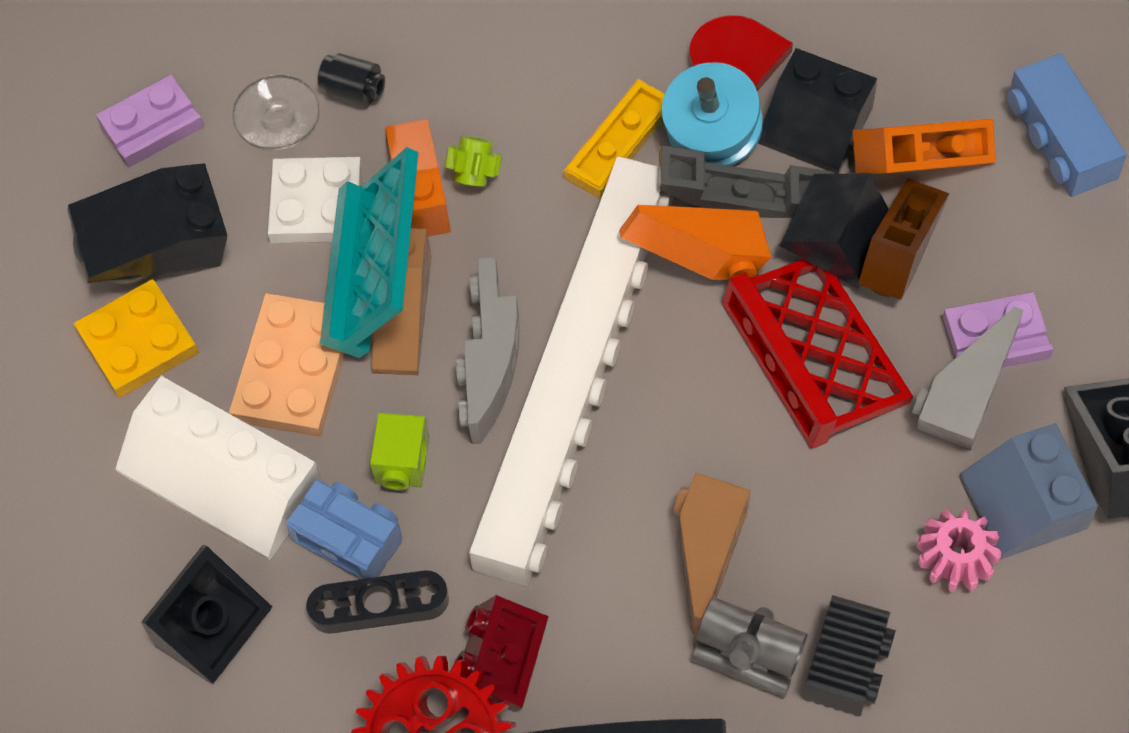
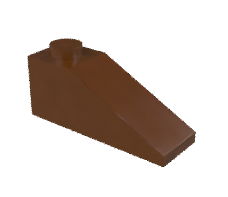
(902, 239)

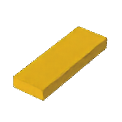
(619, 135)

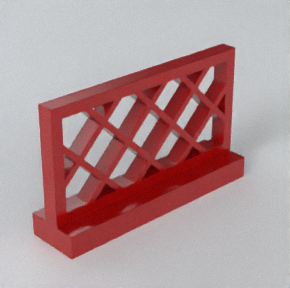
(786, 369)

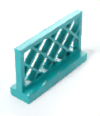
(369, 255)

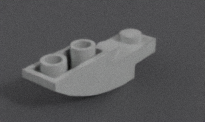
(489, 356)

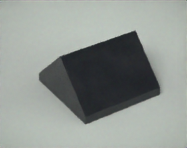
(836, 223)
(205, 615)

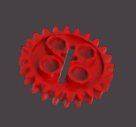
(407, 700)

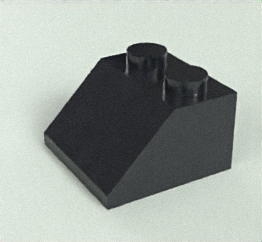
(817, 110)

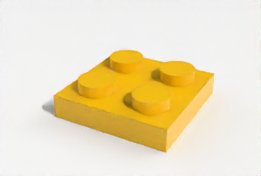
(136, 338)

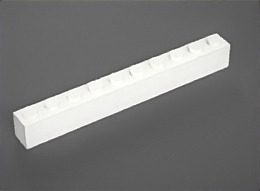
(567, 384)

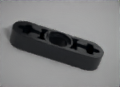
(362, 588)

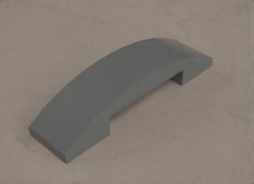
(719, 186)

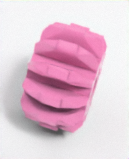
(953, 566)

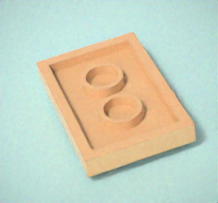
(287, 370)

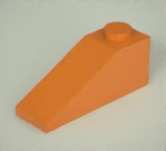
(924, 146)
(429, 198)
(701, 239)

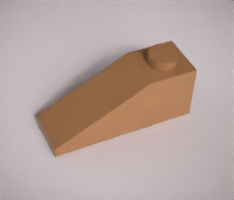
(400, 339)
(709, 529)

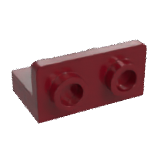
(505, 646)

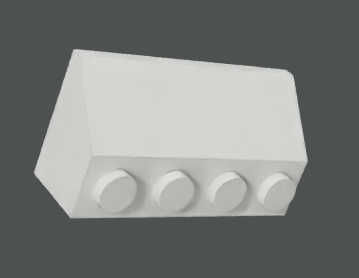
(215, 467)

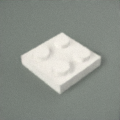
(306, 197)

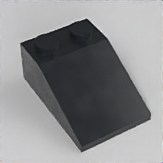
(150, 225)
(1102, 432)

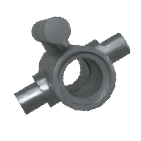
(749, 646)

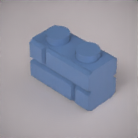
(345, 530)

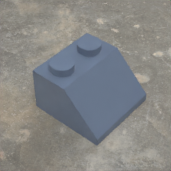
(1030, 491)

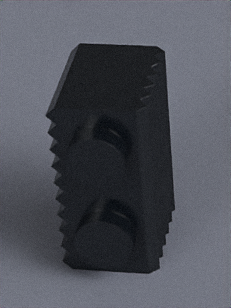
(847, 656)

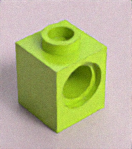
(399, 451)

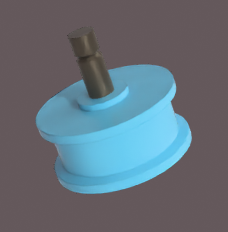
(713, 112)

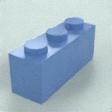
(1066, 125)

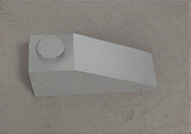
(965, 386)

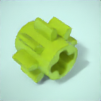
(473, 160)

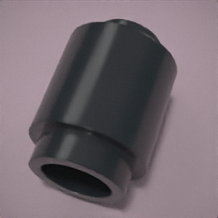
(351, 78)

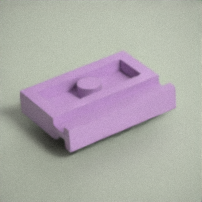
(150, 120)
(970, 321)

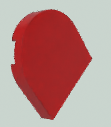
(741, 44)

